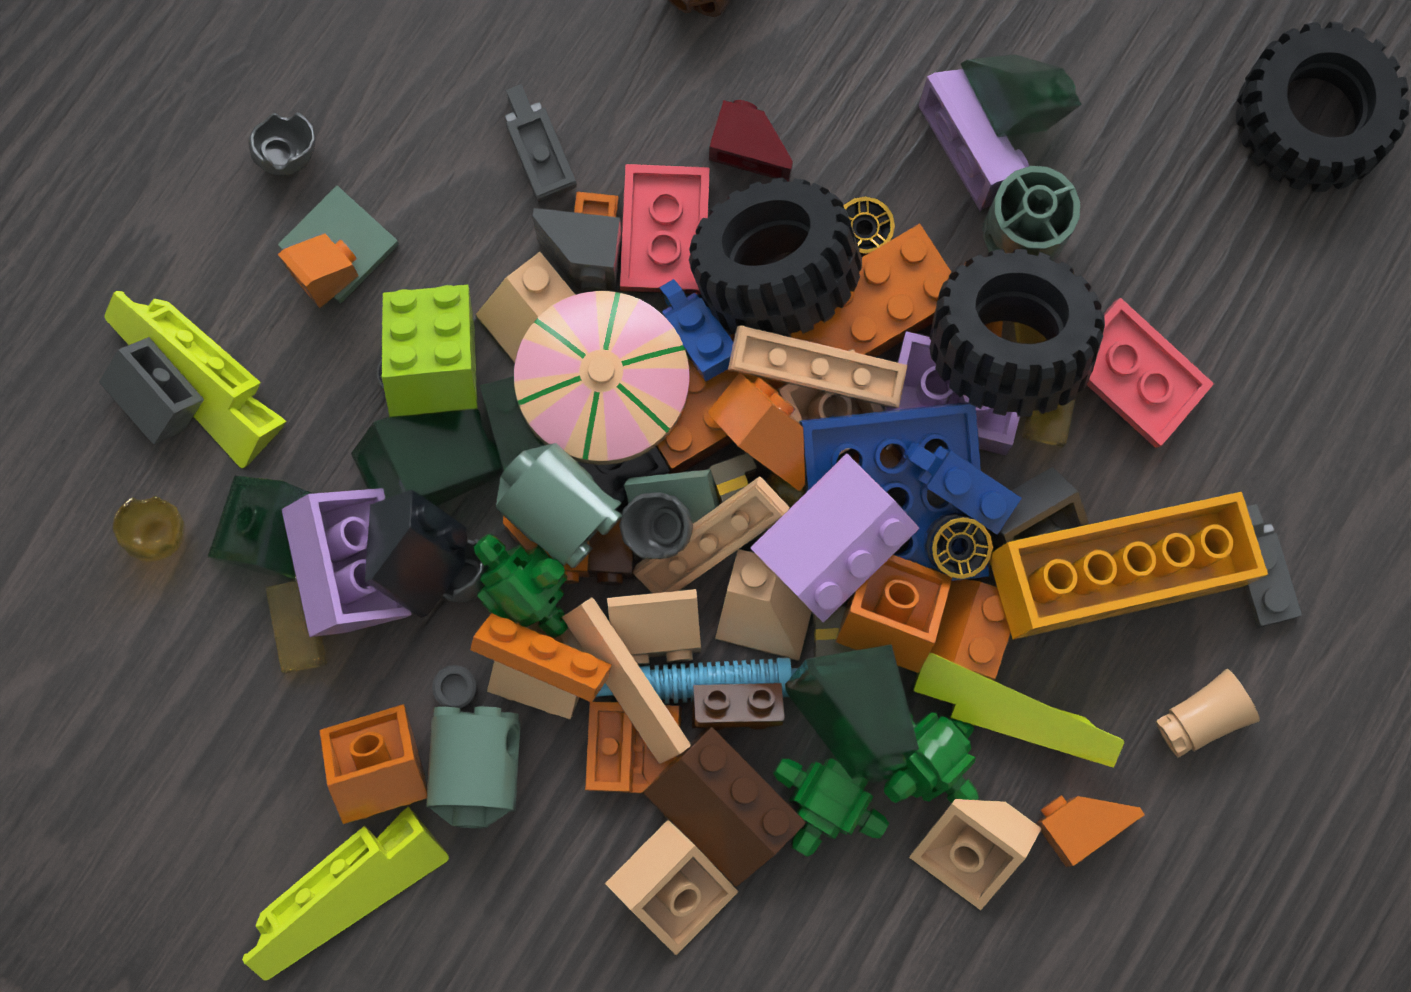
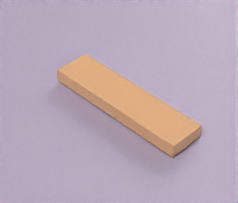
(817, 367)
(715, 537)
(627, 681)

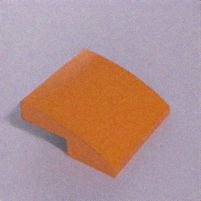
(617, 753)

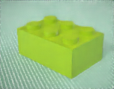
(428, 350)

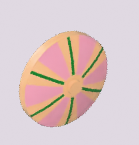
(601, 377)

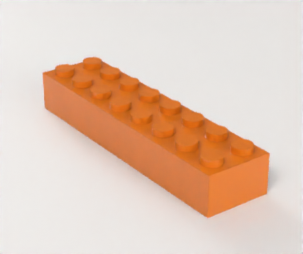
(893, 296)

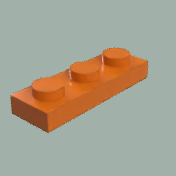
(541, 657)

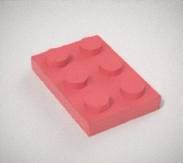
(659, 223)
(1144, 375)

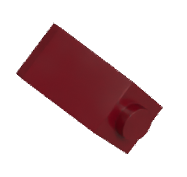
(749, 141)

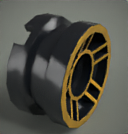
(874, 215)
(975, 541)

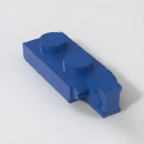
(700, 332)
(964, 486)

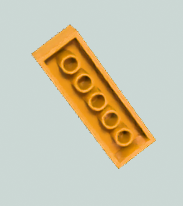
(1126, 564)

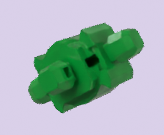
(522, 585)
(937, 763)
(828, 803)

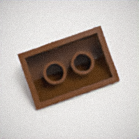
(723, 807)

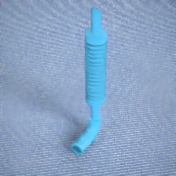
(679, 682)

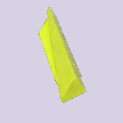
(228, 409)
(1006, 711)
(343, 890)

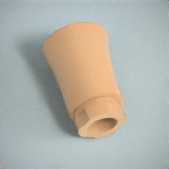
(1208, 715)

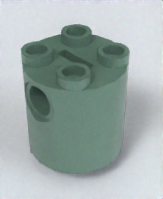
(1032, 212)
(555, 503)
(473, 765)

